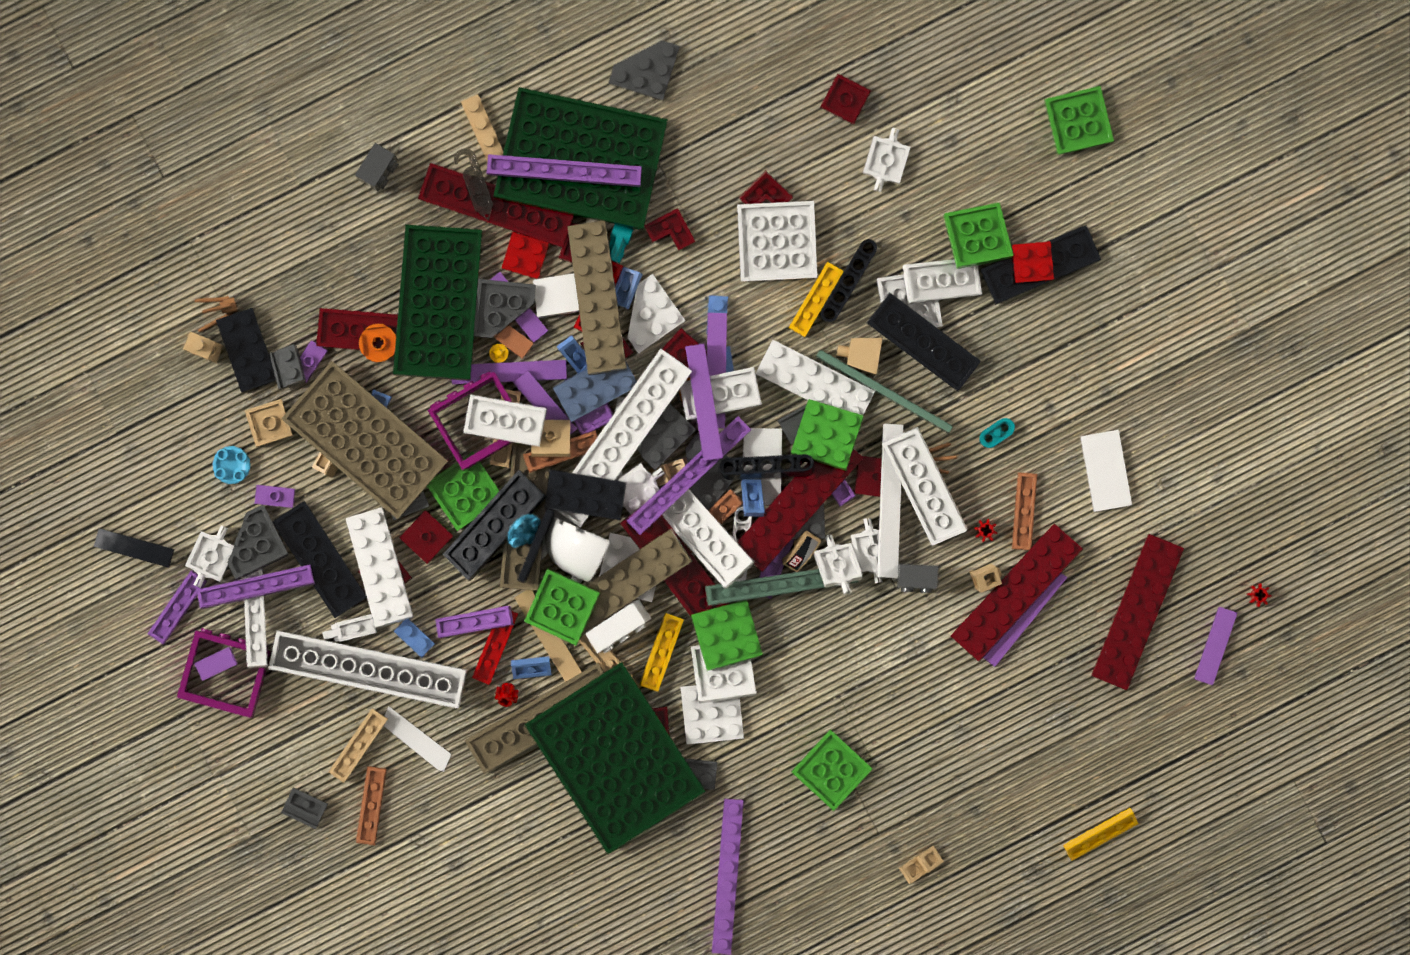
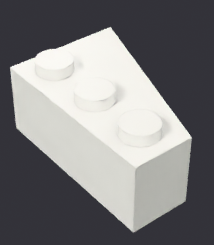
(618, 627)

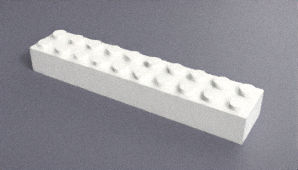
(368, 669)

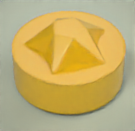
(498, 353)

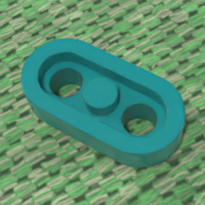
(996, 433)

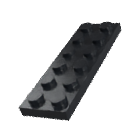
(1069, 254)
(923, 341)
(491, 526)
(314, 548)

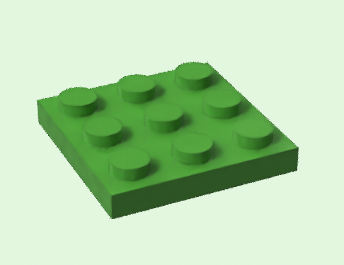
(1079, 120)
(978, 235)
(827, 434)
(463, 492)
(562, 607)
(726, 635)
(831, 770)

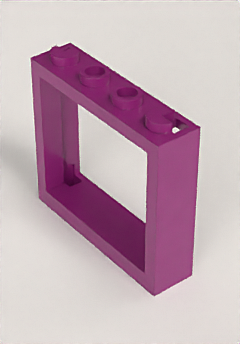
(453, 398)
(211, 702)

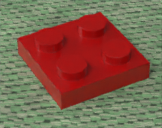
(525, 255)
(1032, 262)

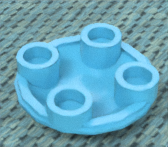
(231, 465)
(523, 530)

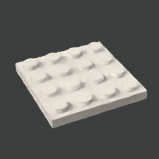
(777, 241)

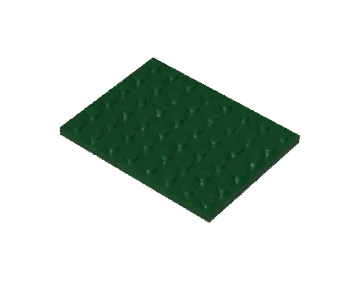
(582, 132)
(614, 758)

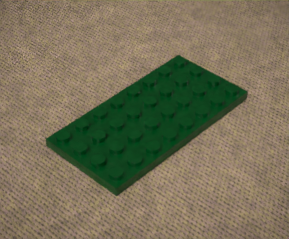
(437, 302)

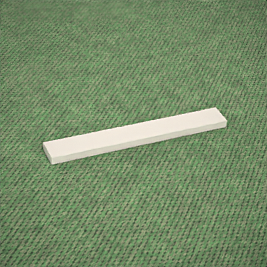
(889, 510)

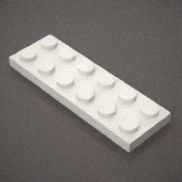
(812, 379)
(924, 486)
(707, 539)
(379, 567)

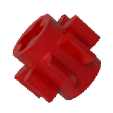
(981, 533)
(1262, 590)
(506, 694)

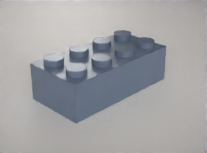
(587, 392)

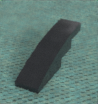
(134, 547)

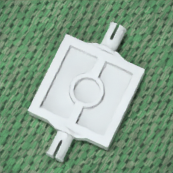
(886, 160)
(640, 486)
(866, 549)
(210, 556)
(838, 565)

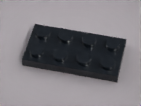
(246, 349)
(585, 494)

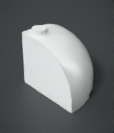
(574, 549)

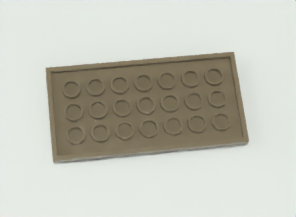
(364, 440)

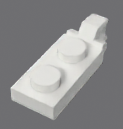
(351, 629)

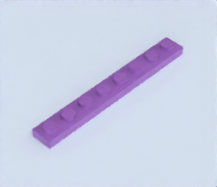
(564, 170)
(685, 478)
(727, 876)

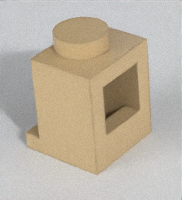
(992, 580)

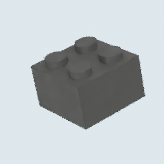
(377, 167)
(918, 577)

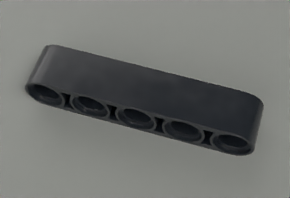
(851, 272)
(775, 472)

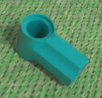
(619, 239)

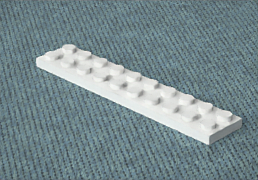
(632, 422)

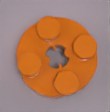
(369, 336)

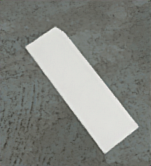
(417, 740)

